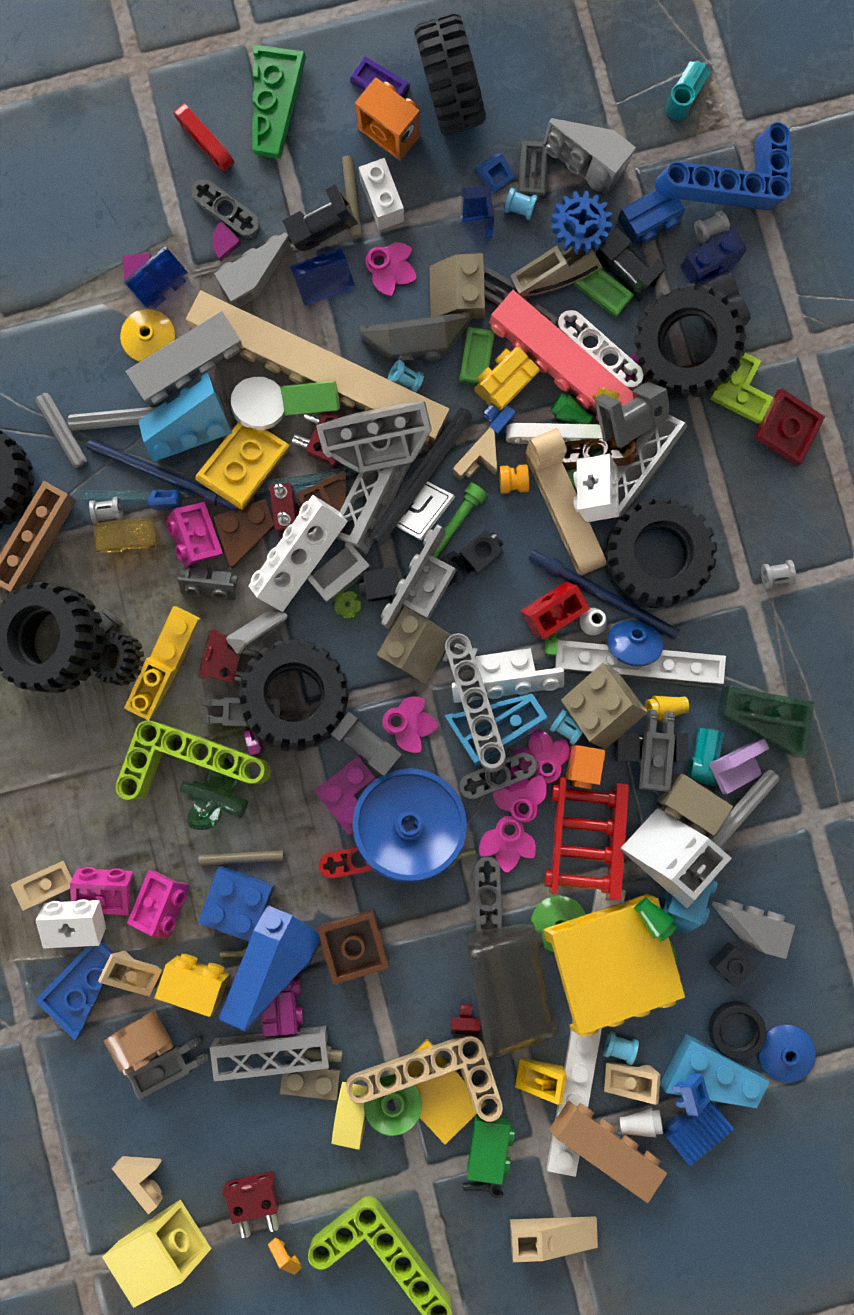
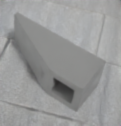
(248, 276)
(755, 930)

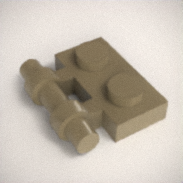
(313, 1083)

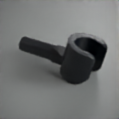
(483, 1187)

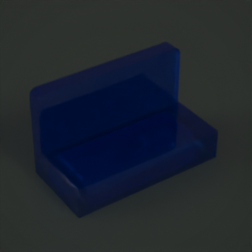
(477, 205)
(323, 276)

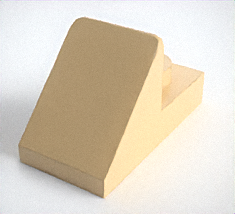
(483, 452)
(42, 885)
(130, 974)
(633, 1082)
(134, 1175)

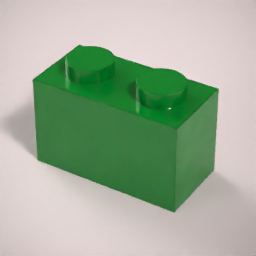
(489, 1150)

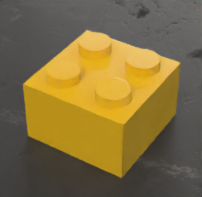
(192, 984)

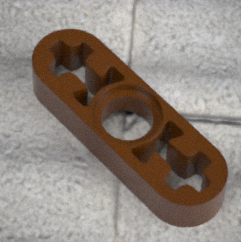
(589, 445)

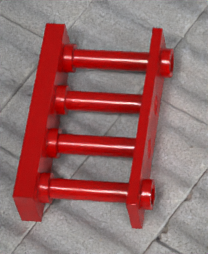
(612, 827)

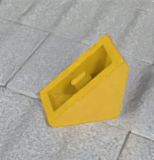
(542, 1080)

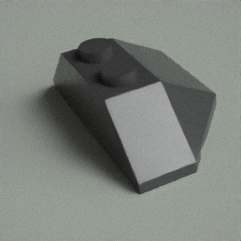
(416, 338)

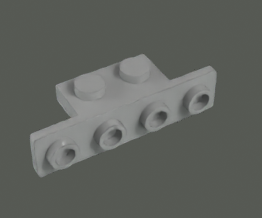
(424, 582)

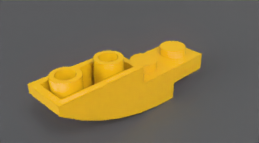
(163, 663)

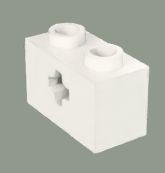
(381, 194)
(596, 488)
(71, 924)

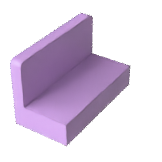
(738, 766)

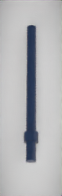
(159, 473)
(555, 567)

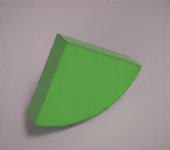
(550, 645)

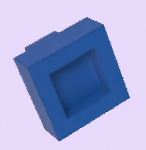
(499, 420)
(694, 1094)

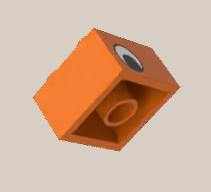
(388, 118)

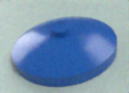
(409, 825)

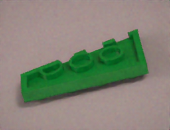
(276, 86)

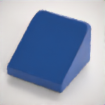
(495, 172)
(165, 500)

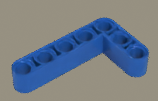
(740, 188)

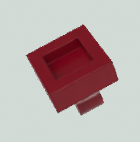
(465, 1023)

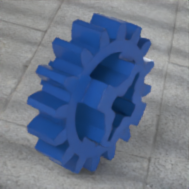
(568, 220)

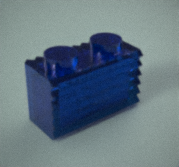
(713, 256)
(155, 278)

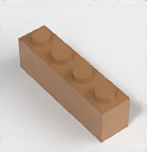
(33, 536)
(608, 1151)

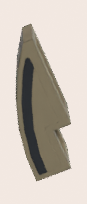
(554, 271)

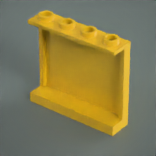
(613, 967)

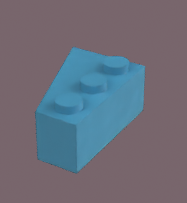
(185, 422)
(514, 721)
(696, 913)
(724, 1077)

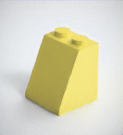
(157, 1254)

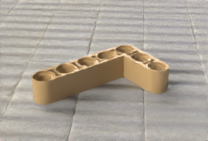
(545, 461)
(430, 1070)

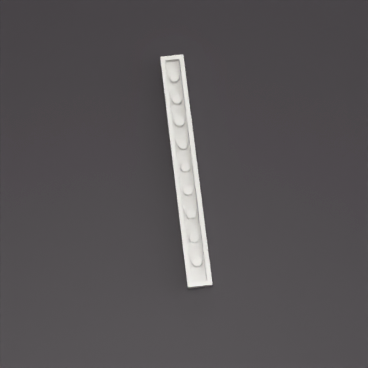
(580, 1071)

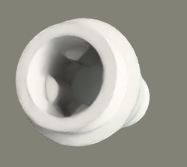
(589, 626)
(643, 1123)

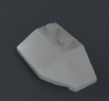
(377, 436)

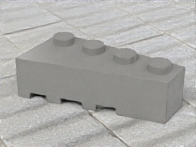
(185, 359)

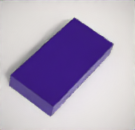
(368, 70)

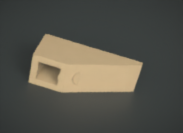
(551, 1237)

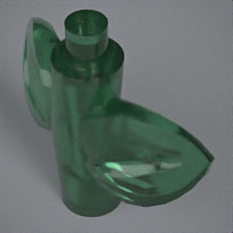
(212, 799)

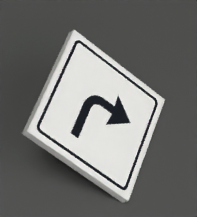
(425, 510)

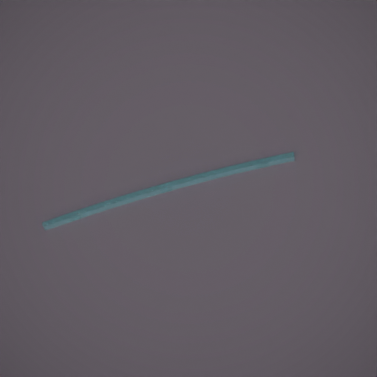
(145, 494)

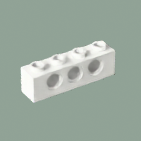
(297, 568)

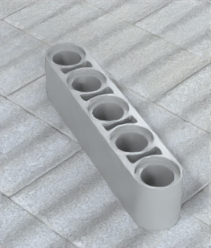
(471, 689)

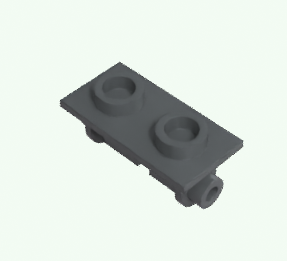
(195, 584)

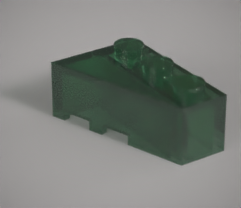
(777, 718)

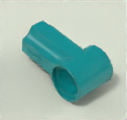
(686, 90)
(706, 750)

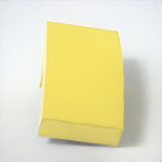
(349, 1119)

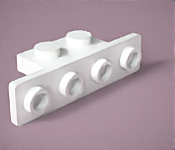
(513, 674)

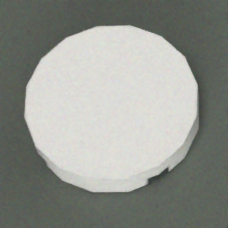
(257, 403)

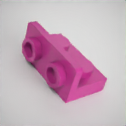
(193, 534)
(108, 886)
(158, 905)

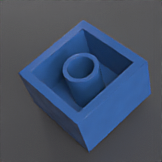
(235, 902)

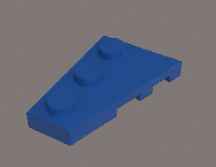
(76, 990)

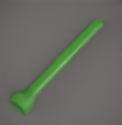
(473, 496)

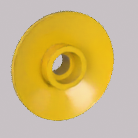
(160, 334)

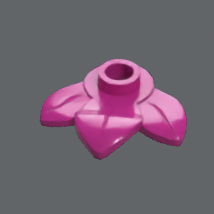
(393, 270)
(413, 726)
(546, 752)
(528, 791)
(507, 847)

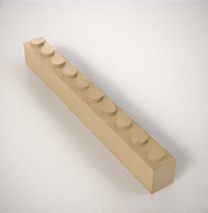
(311, 363)

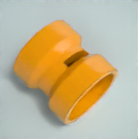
(514, 479)

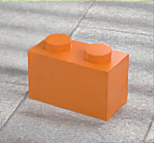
(585, 766)

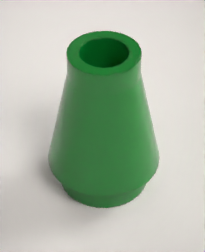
(570, 411)
(655, 919)

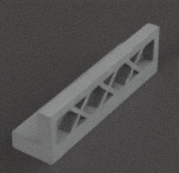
(656, 440)
(377, 503)
(258, 1044)

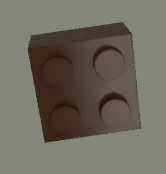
(353, 946)

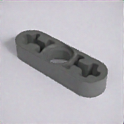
(221, 198)
(482, 790)
(479, 876)

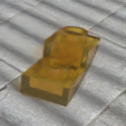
(123, 534)

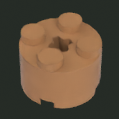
(138, 1043)

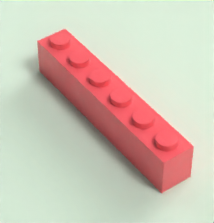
(554, 352)

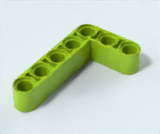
(189, 751)
(388, 1253)

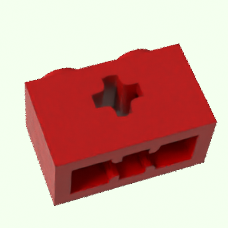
(555, 610)

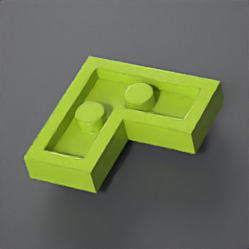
(740, 396)

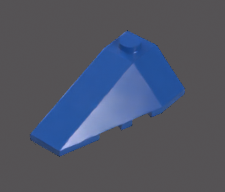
(273, 957)

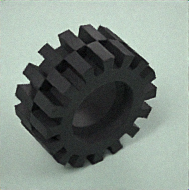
(129, 659)

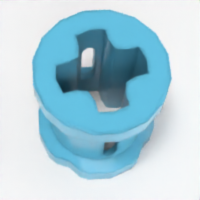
(520, 203)
(405, 376)
(567, 727)
(621, 1048)

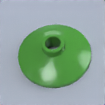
(552, 910)
(397, 1121)

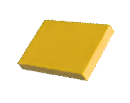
(242, 464)
(444, 1099)

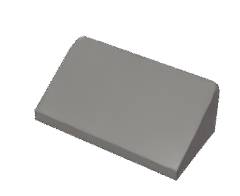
(256, 630)

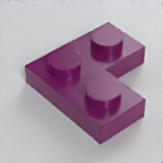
(340, 791)

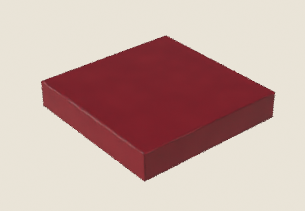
(789, 427)

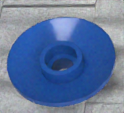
(635, 643)
(779, 1042)

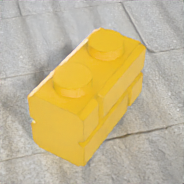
(507, 378)

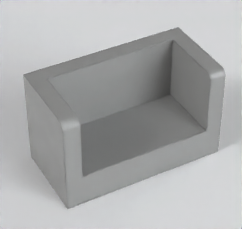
(339, 573)

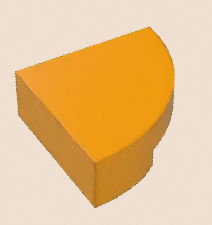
(283, 1260)

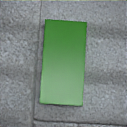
(605, 292)
(476, 354)
(310, 397)

